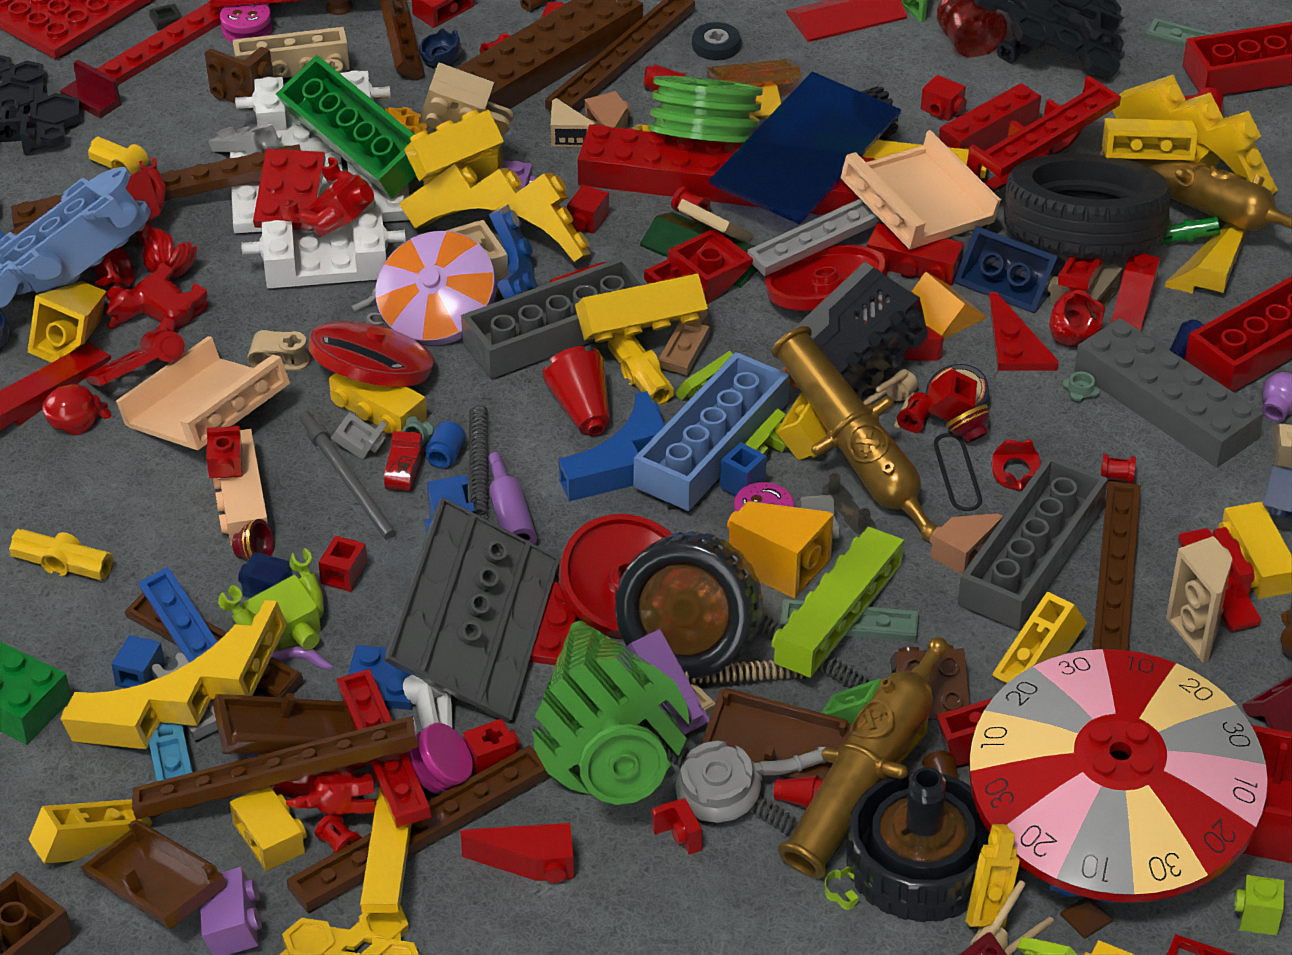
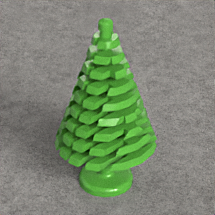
(602, 719)

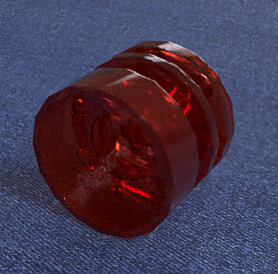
(971, 27)

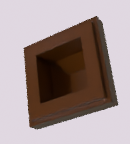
(1086, 917)

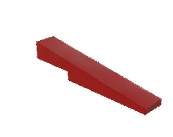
(26, 396)

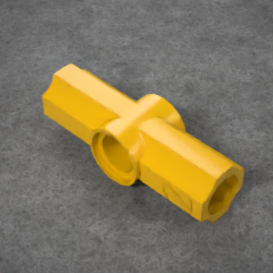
(641, 367)
(61, 554)

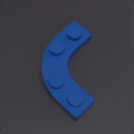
(518, 249)

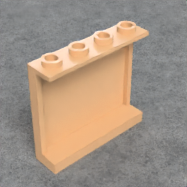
(922, 192)

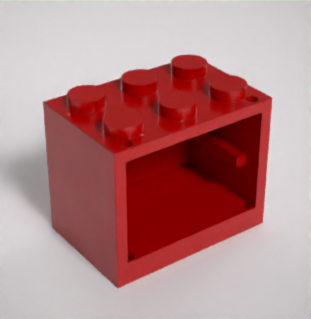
(1274, 831)

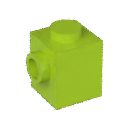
(1260, 904)

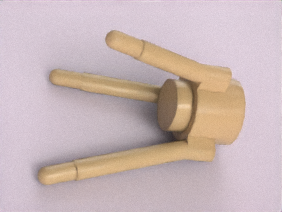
(898, 388)
(1000, 934)

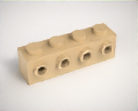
(294, 50)

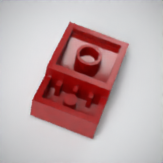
(710, 256)

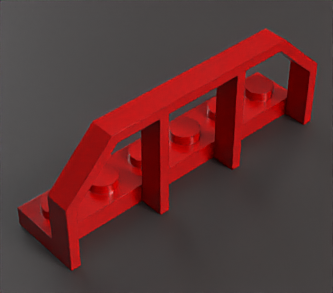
(1044, 136)

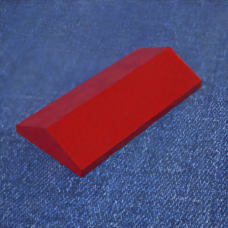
(844, 16)

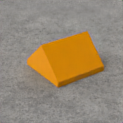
(944, 307)

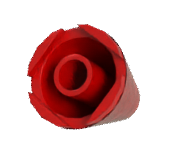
(580, 388)

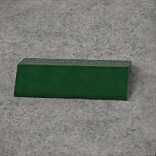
(673, 229)

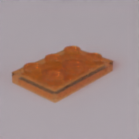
(757, 73)

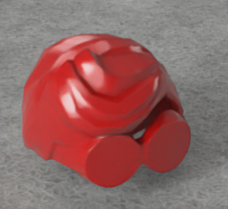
(1071, 319)

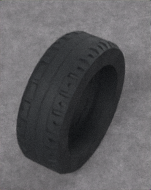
(1087, 205)

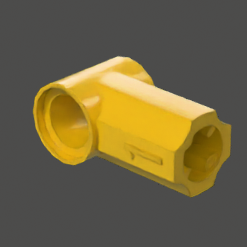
(117, 156)

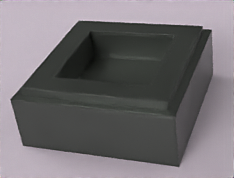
(164, 16)

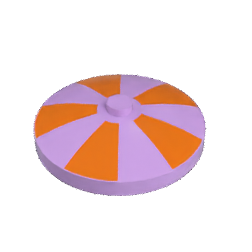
(432, 284)

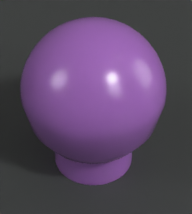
(1278, 396)

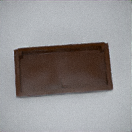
(276, 723)
(774, 729)
(155, 874)

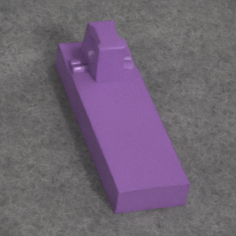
(658, 653)

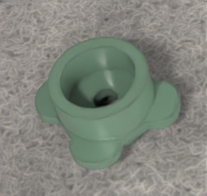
(1081, 386)
(414, 425)

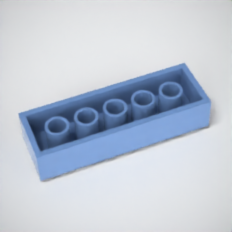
(726, 410)

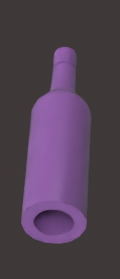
(510, 501)

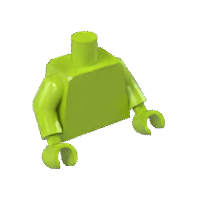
(298, 600)

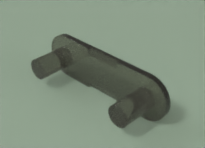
(856, 518)

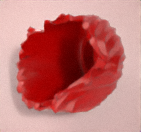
(160, 249)

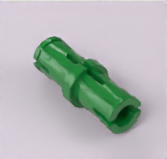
(1191, 230)

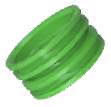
(705, 108)

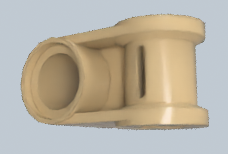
(280, 344)

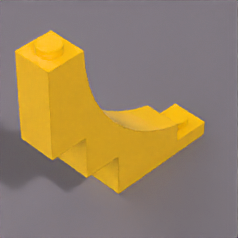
(181, 697)

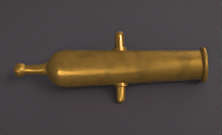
(1220, 193)
(853, 427)
(867, 757)

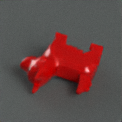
(158, 299)
(331, 791)

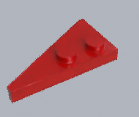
(1014, 341)

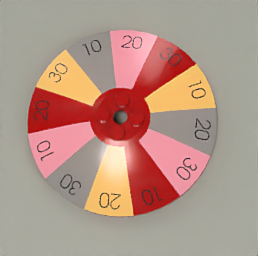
(1109, 824)

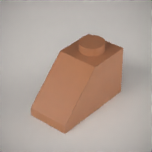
(608, 110)
(961, 539)

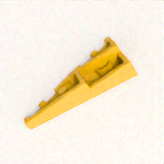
(1211, 263)

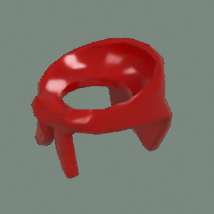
(115, 263)
(1015, 450)

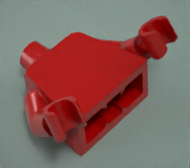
(148, 187)
(336, 205)

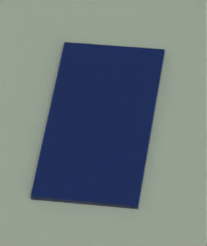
(804, 146)

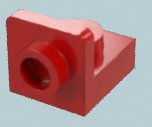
(681, 821)

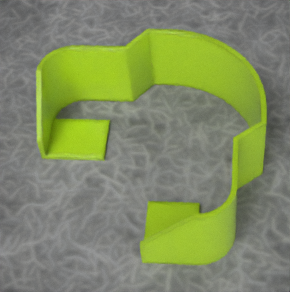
(851, 895)

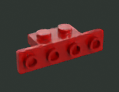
(1237, 608)

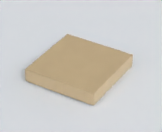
(715, 221)

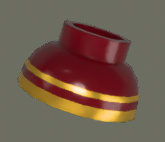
(970, 424)
(253, 537)

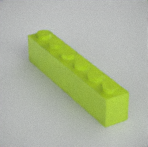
(837, 602)

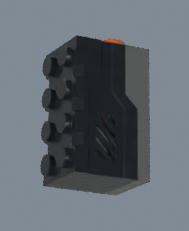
(866, 327)

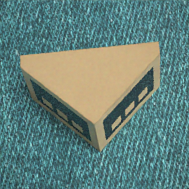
(567, 125)

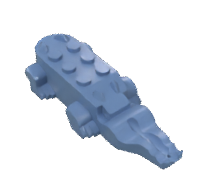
(71, 235)

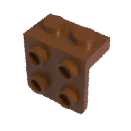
(234, 77)
(946, 679)

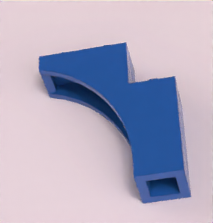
(612, 462)

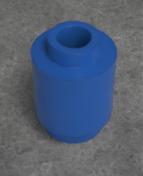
(445, 444)

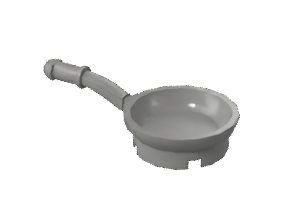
(726, 783)

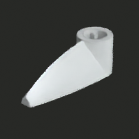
(431, 702)

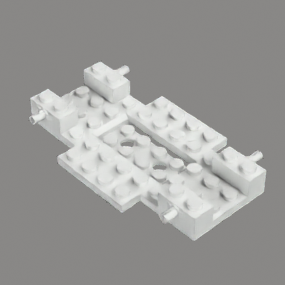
(302, 256)

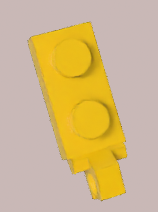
(993, 877)

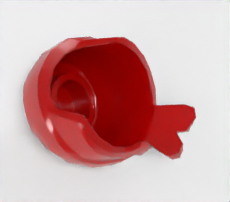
(73, 408)

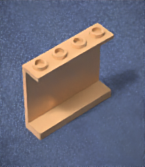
(200, 394)

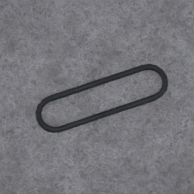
(945, 476)

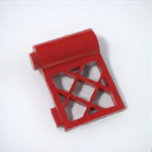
(154, 345)

